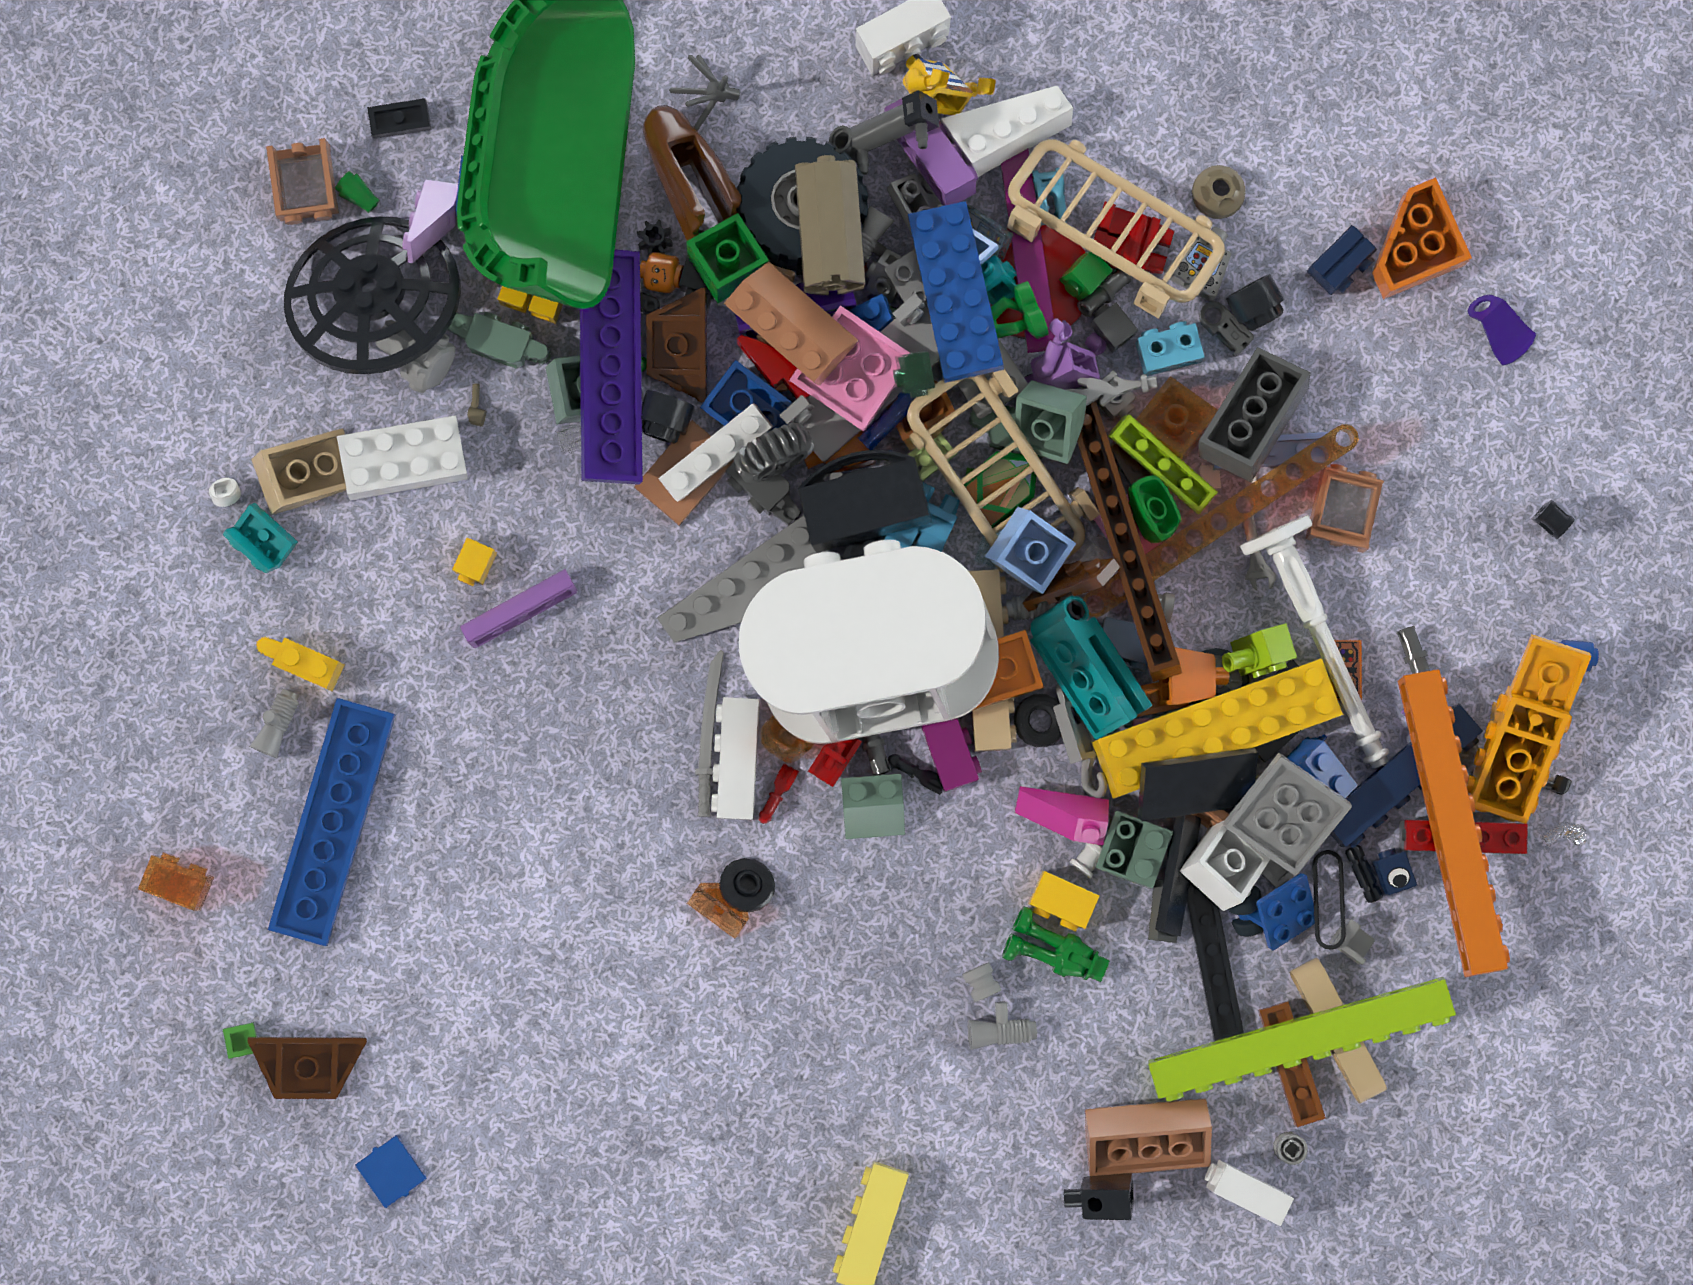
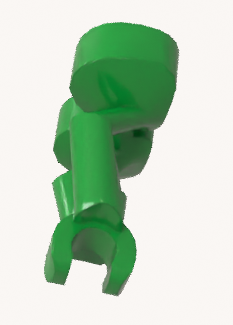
(1026, 304)

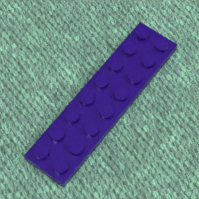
(613, 379)

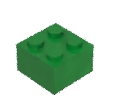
(725, 256)

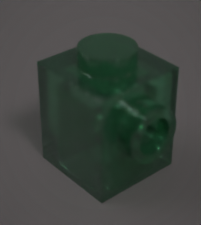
(914, 373)

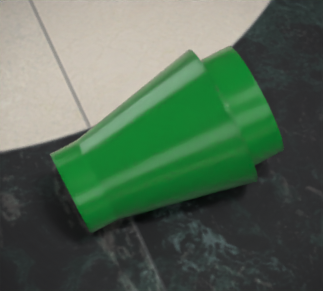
(355, 190)

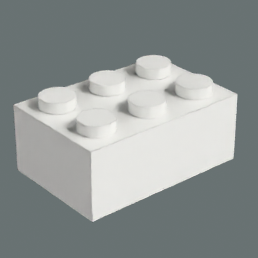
(902, 33)

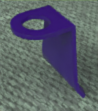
(1504, 329)

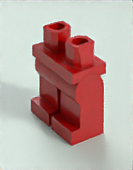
(1137, 239)

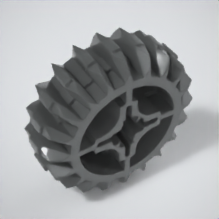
(773, 453)

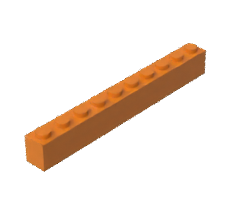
(1452, 823)

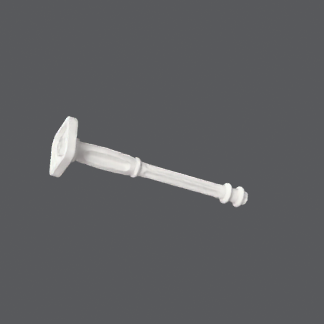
(1302, 592)

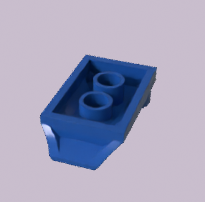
(738, 391)

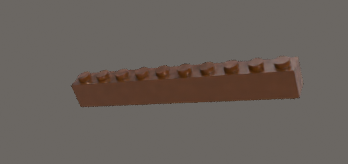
(1127, 547)

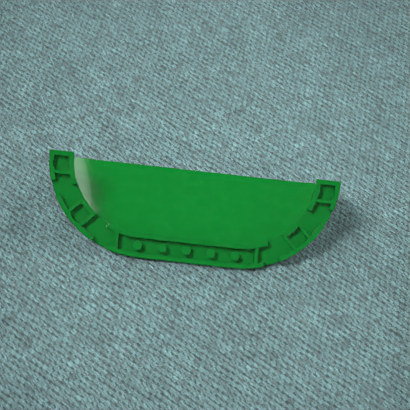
(549, 148)

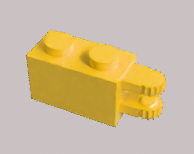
(302, 661)

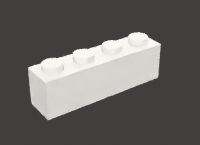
(715, 452)
(737, 758)

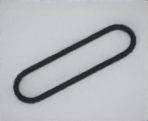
(1316, 903)

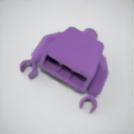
(1066, 362)

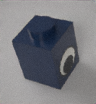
(1393, 871)

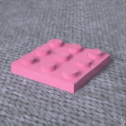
(862, 378)

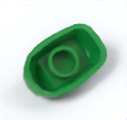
(1153, 509)

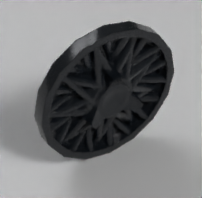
(747, 885)

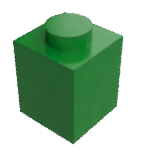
(1085, 275)

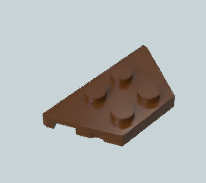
(680, 344)
(306, 1064)

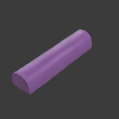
(519, 609)

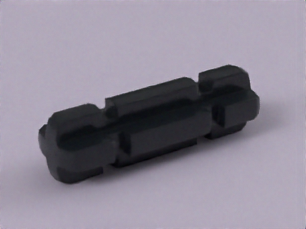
(1364, 874)

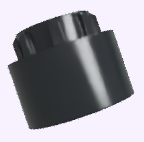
(1256, 303)
(665, 416)

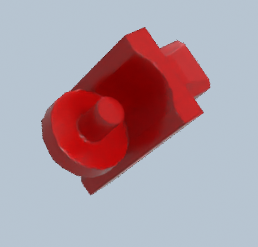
(833, 760)

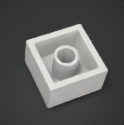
(1224, 866)

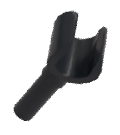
(1559, 786)

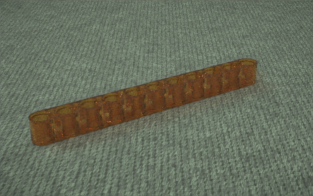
(1229, 511)

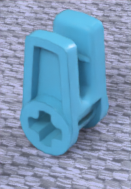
(1041, 181)

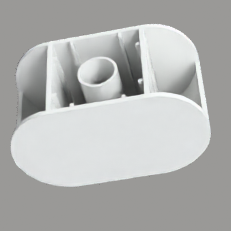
(869, 643)

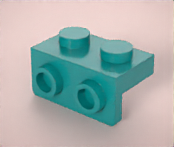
(260, 539)

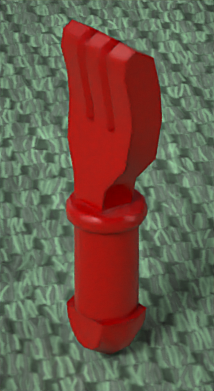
(782, 784)

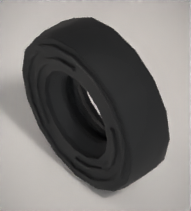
(1022, 720)

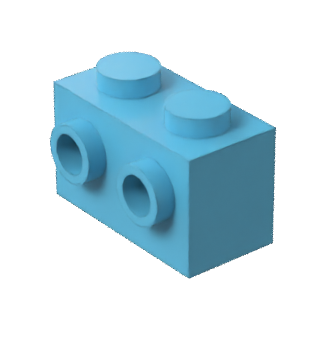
(1169, 348)

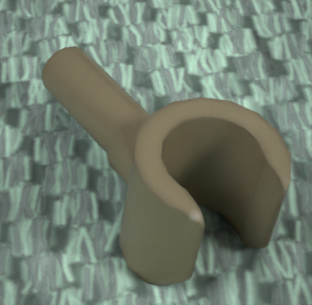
(475, 415)

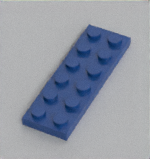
(955, 292)

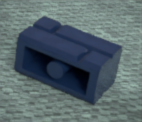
(1342, 260)

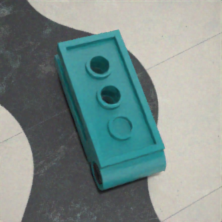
(1087, 667)

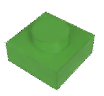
(237, 1039)

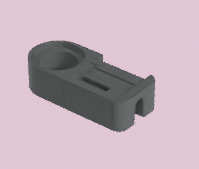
(1228, 330)

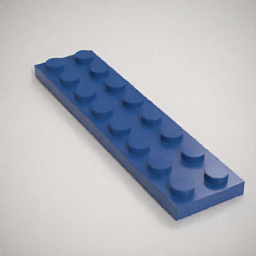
(331, 822)

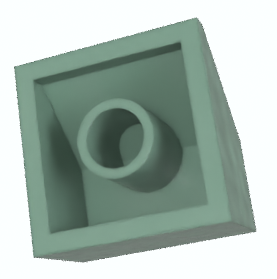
(565, 388)
(1050, 419)
(873, 806)

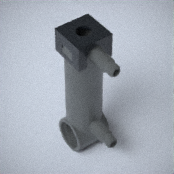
(915, 114)

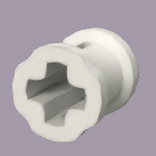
(1087, 859)

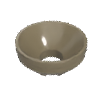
(1213, 204)

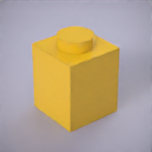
(474, 562)

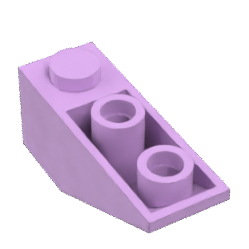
(432, 219)

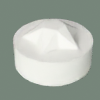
(224, 492)

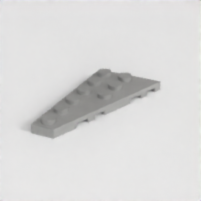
(728, 594)

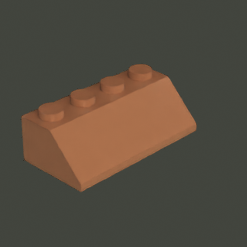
(791, 322)
(1148, 1137)

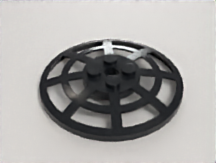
(370, 305)

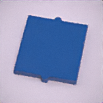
(390, 1171)

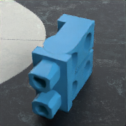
(933, 534)

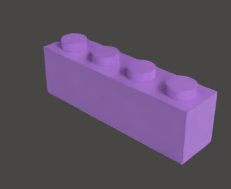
(940, 164)

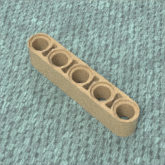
(1354, 1065)

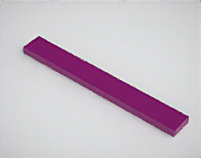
(1028, 255)

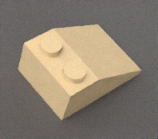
(300, 471)

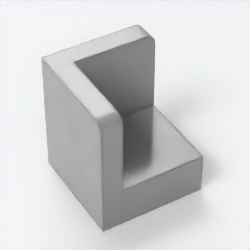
(1356, 942)

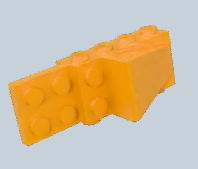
(1527, 730)

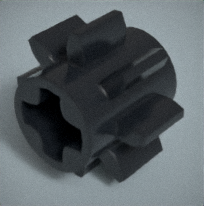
(659, 244)

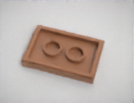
(657, 493)

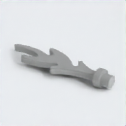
(1098, 388)

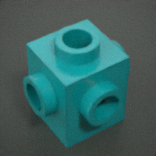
(998, 279)

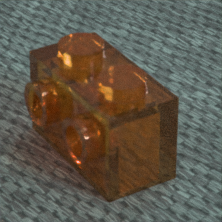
(176, 882)

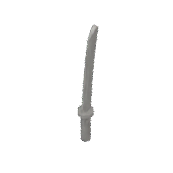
(705, 756)

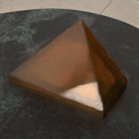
(709, 903)

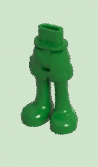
(1071, 954)

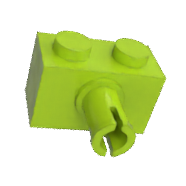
(1261, 652)

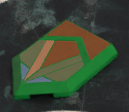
(997, 476)

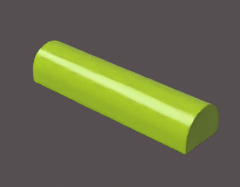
(1162, 463)

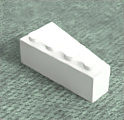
(1008, 127)

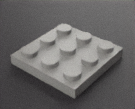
(1287, 814)

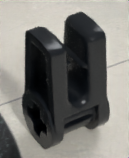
(1553, 519)

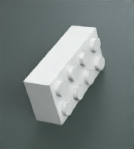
(402, 457)

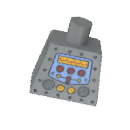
(1193, 263)

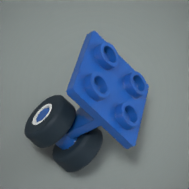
(1279, 914)

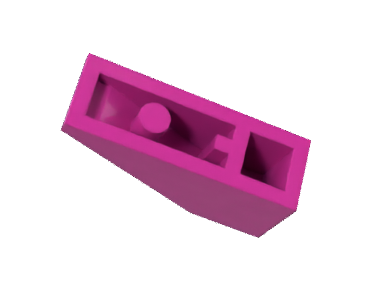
(1067, 814)

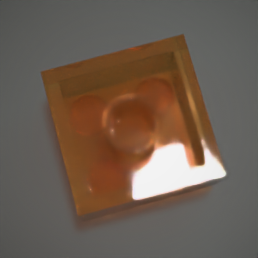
(1177, 417)

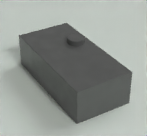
(1254, 414)

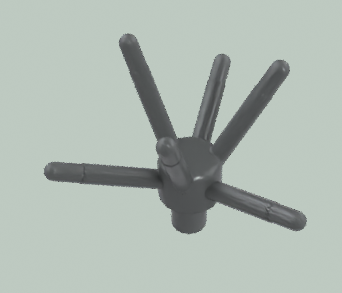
(715, 90)

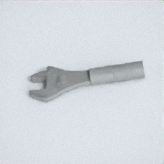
(1258, 567)

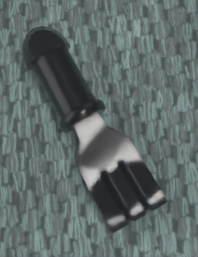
(926, 777)

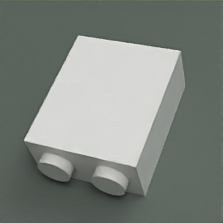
(1248, 1192)

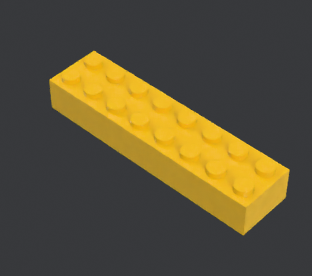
(1221, 724)

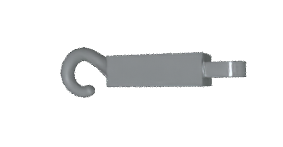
(1078, 744)

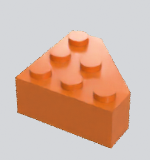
(1420, 242)

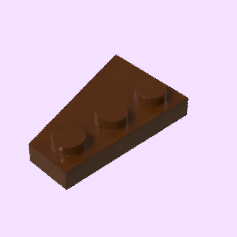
(1074, 578)

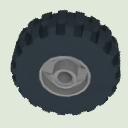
(770, 197)

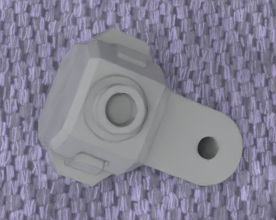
(426, 370)

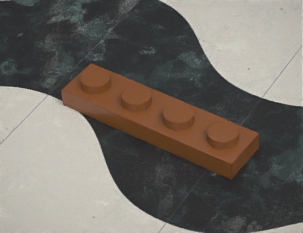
(1296, 1080)

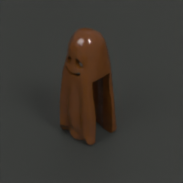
(678, 144)

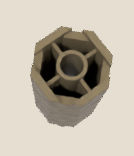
(830, 226)

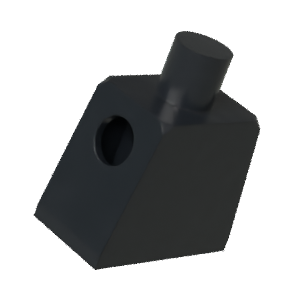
(1112, 1193)

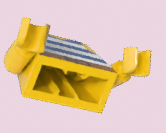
(943, 85)

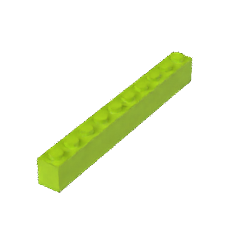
(1301, 1038)

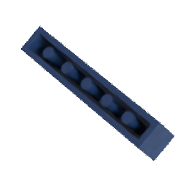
(1392, 784)

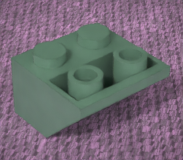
(1134, 850)

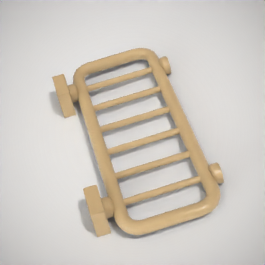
(1153, 293)
(990, 389)

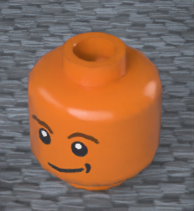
(661, 272)

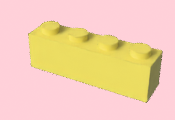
(872, 1225)

